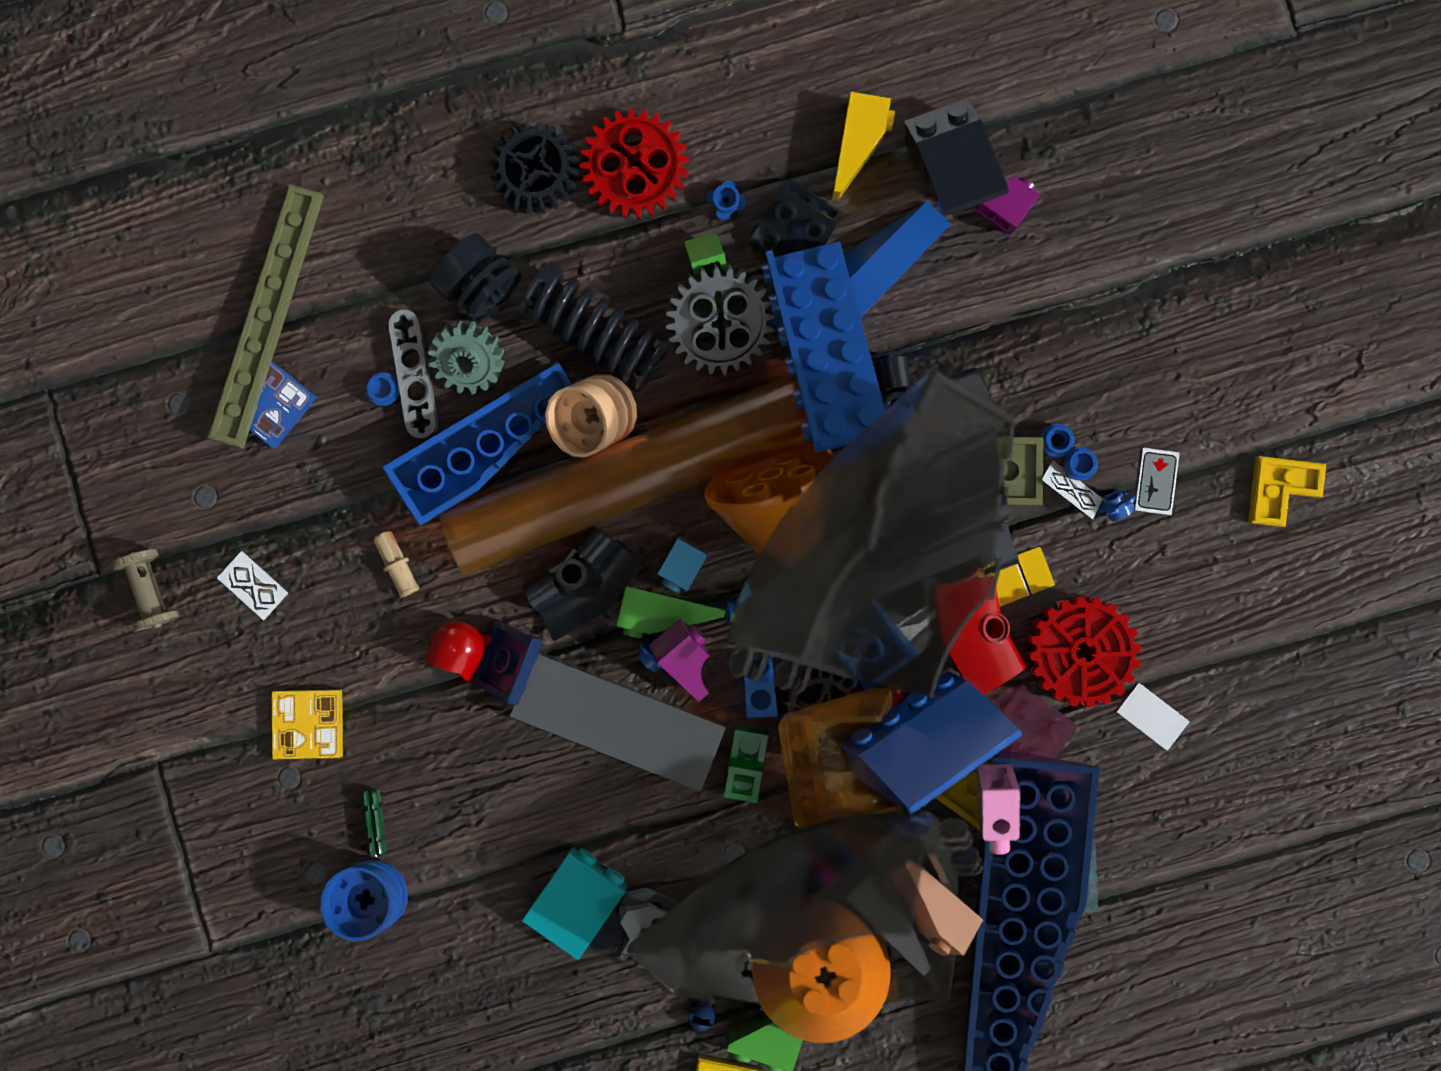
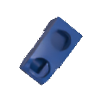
(761, 695)

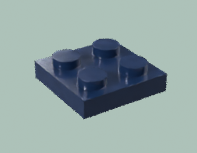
(507, 662)

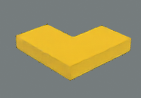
(1276, 480)

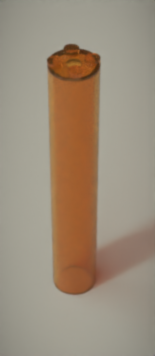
(624, 476)

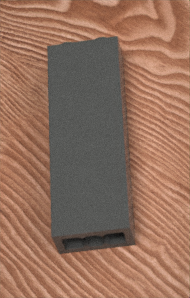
(619, 721)

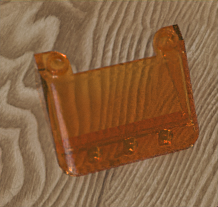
(817, 766)

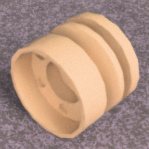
(591, 415)

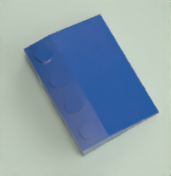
(929, 742)

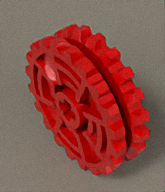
(1109, 656)

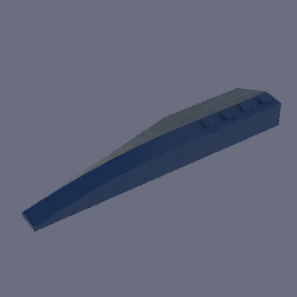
(1028, 910)

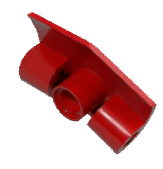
(984, 658)

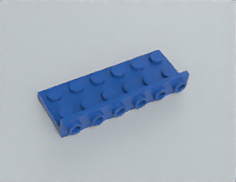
(824, 344)

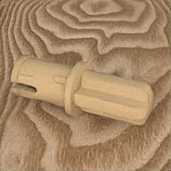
(396, 564)

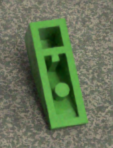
(654, 612)

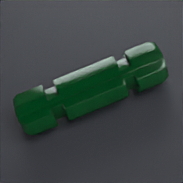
(373, 822)

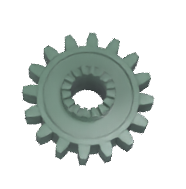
(470, 341)

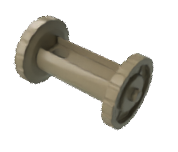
(145, 589)

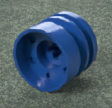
(349, 911)

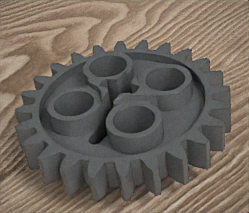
(748, 316)

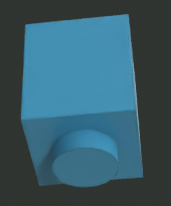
(681, 566)

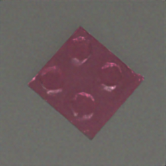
(1041, 725)

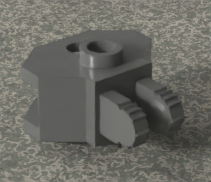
(639, 914)

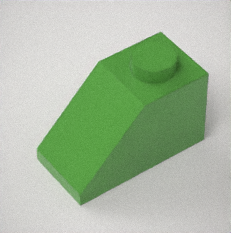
(704, 253)

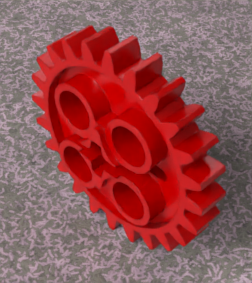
(655, 142)

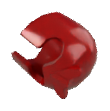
(458, 648)

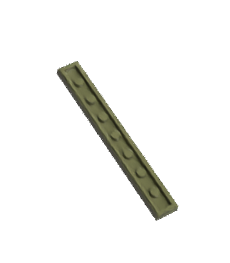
(266, 316)

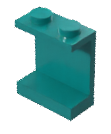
(576, 902)

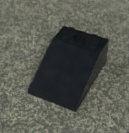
(955, 157)

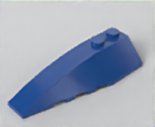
(888, 254)
(473, 449)

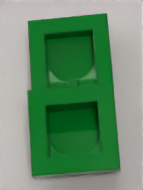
(746, 764)

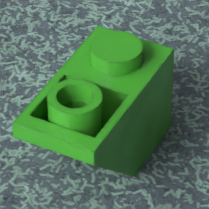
(766, 1044)

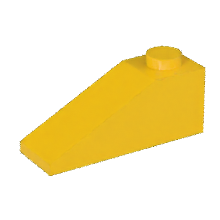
(863, 132)

